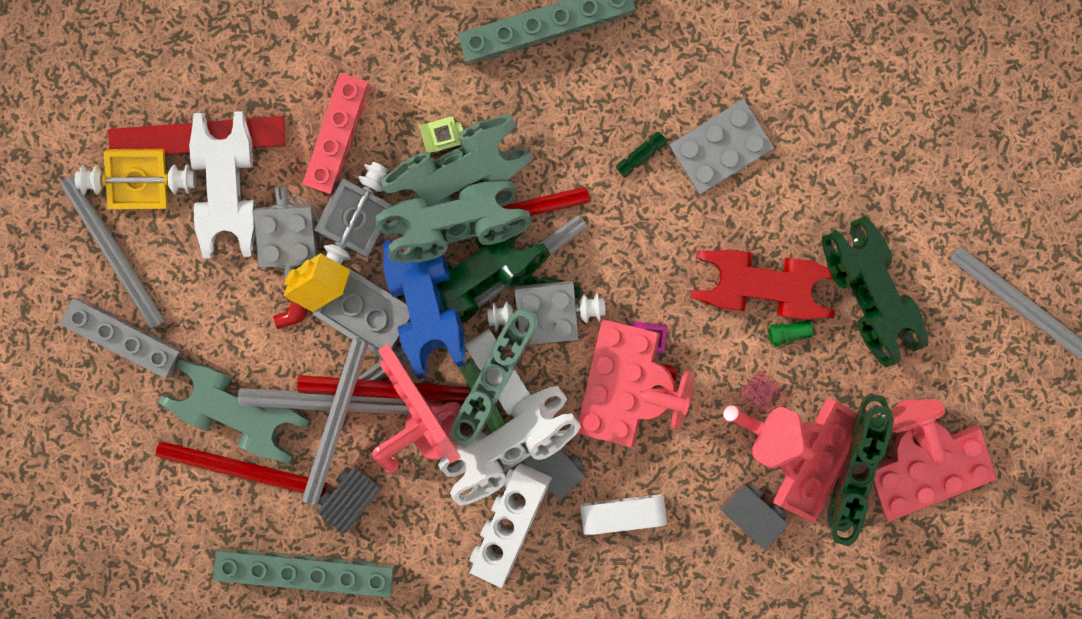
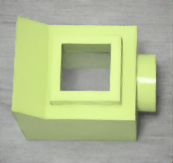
(441, 135)

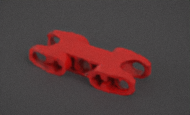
(741, 281)

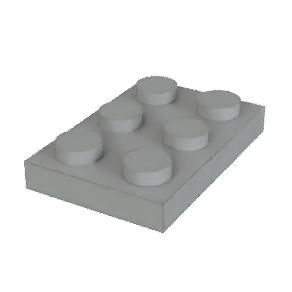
(721, 146)
(366, 313)

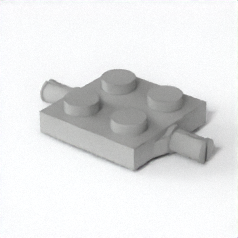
(285, 233)

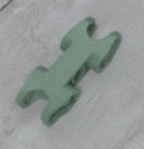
(471, 162)
(432, 227)
(483, 388)
(213, 401)

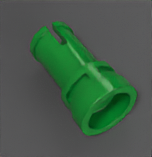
(782, 334)

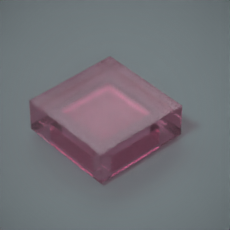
(760, 391)

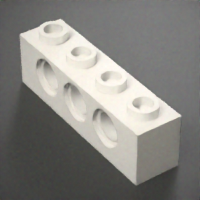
(497, 567)

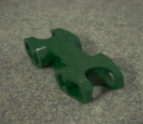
(486, 269)
(883, 309)
(867, 448)

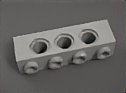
(122, 337)

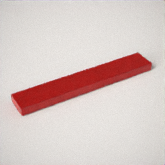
(176, 137)

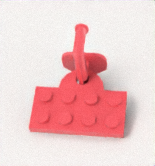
(624, 383)
(426, 425)
(806, 452)
(933, 465)

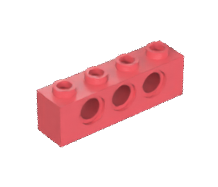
(336, 133)

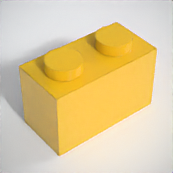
(316, 282)

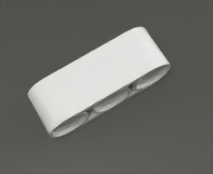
(480, 350)
(623, 515)

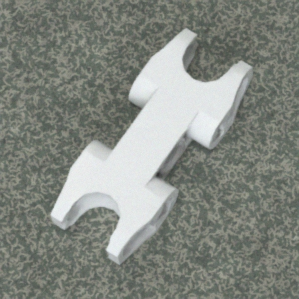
(222, 165)
(529, 433)

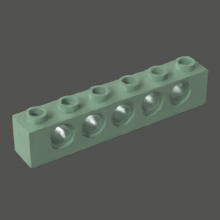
(539, 27)
(304, 572)

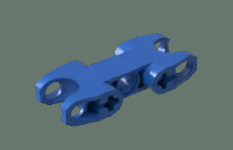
(429, 323)

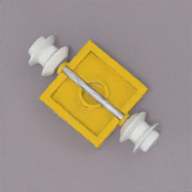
(135, 179)

